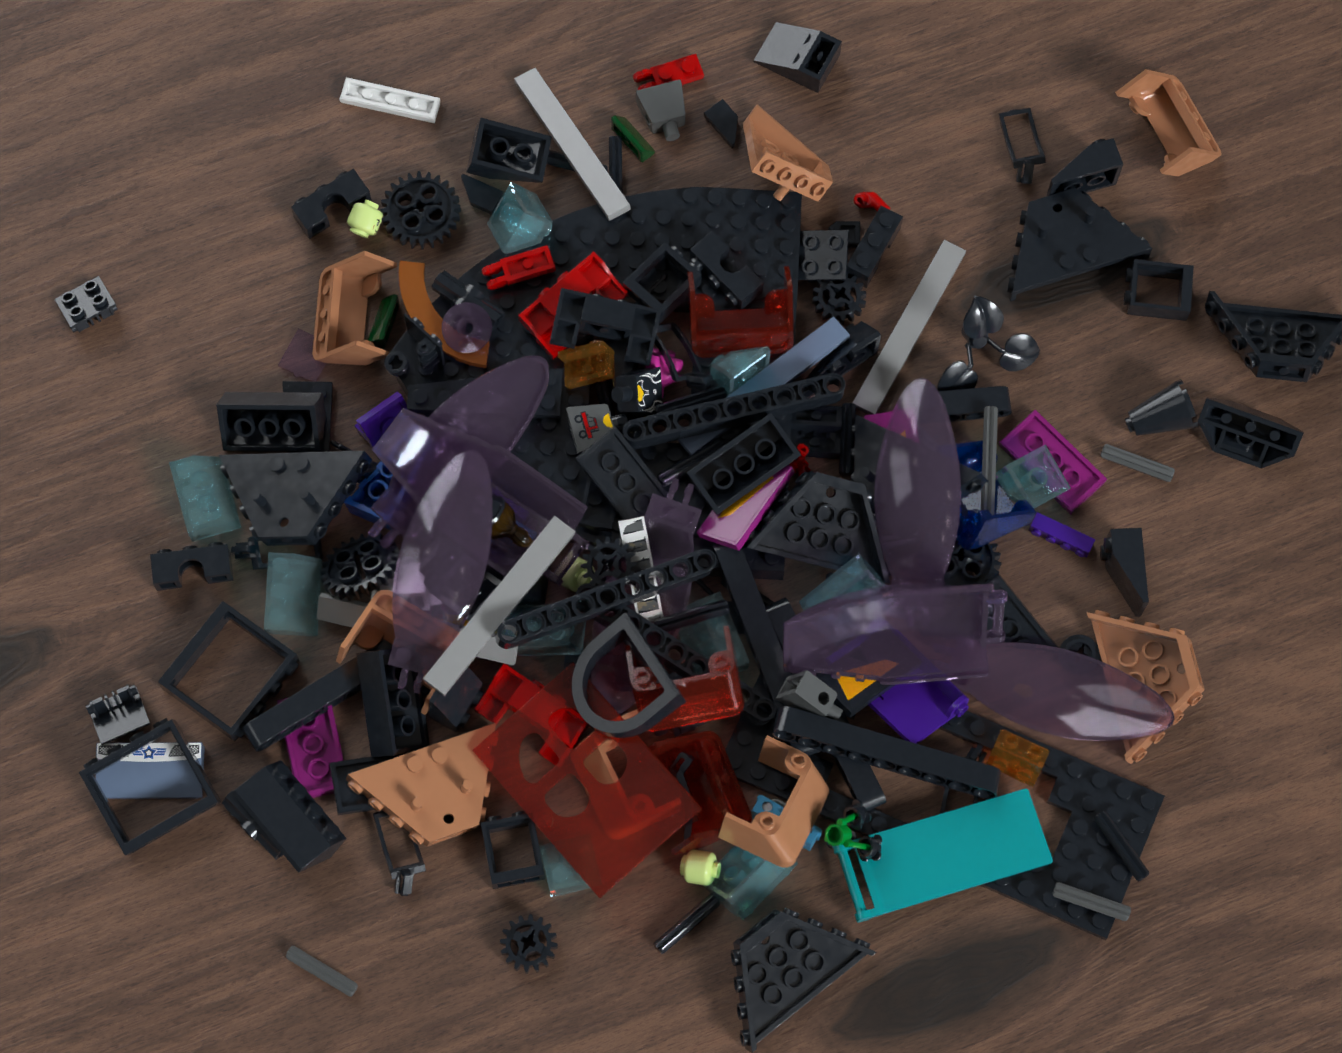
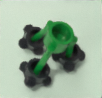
(841, 834)

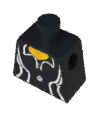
(638, 391)

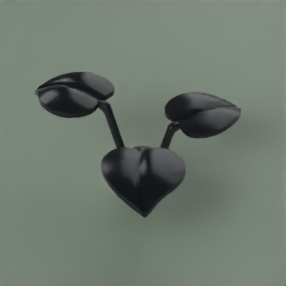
(980, 320)

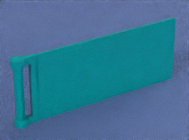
(949, 854)

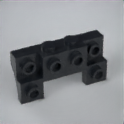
(606, 319)

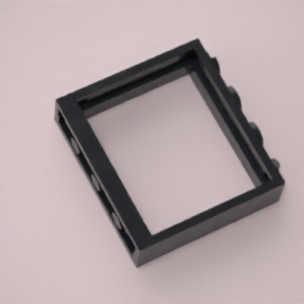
(199, 644)
(118, 753)

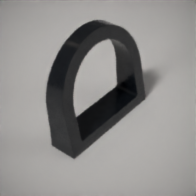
(594, 651)

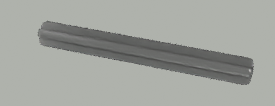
(989, 458)

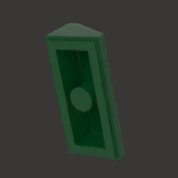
(631, 138)
(384, 321)

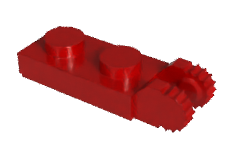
(684, 68)
(520, 267)

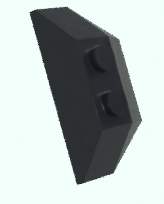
(1247, 433)

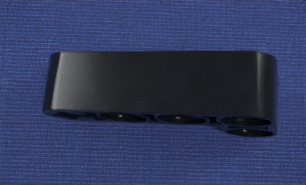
(970, 403)

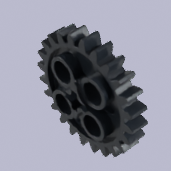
(427, 229)
(970, 562)
(342, 573)

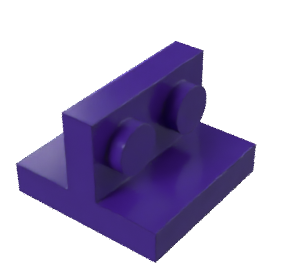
(377, 420)

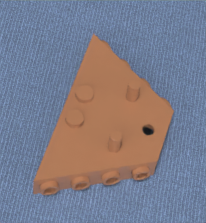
(783, 158)
(1152, 659)
(428, 785)

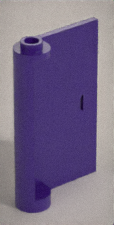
(920, 708)

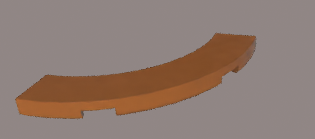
(419, 306)

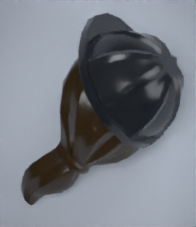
(505, 524)

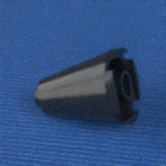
(1163, 412)

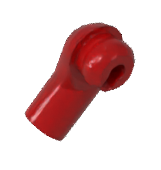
(869, 200)
(800, 464)

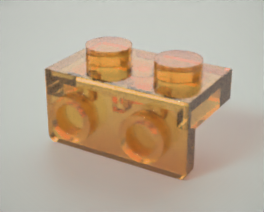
(587, 364)
(1018, 757)

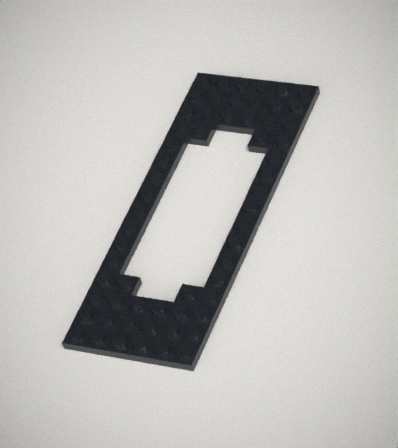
(1084, 790)

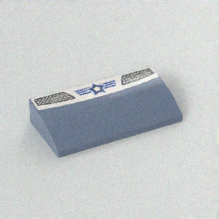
(151, 773)

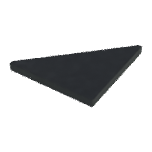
(1018, 621)

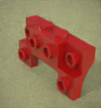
(588, 277)
(512, 691)

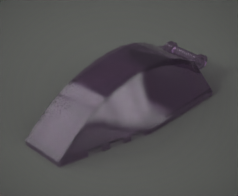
(419, 450)
(897, 633)

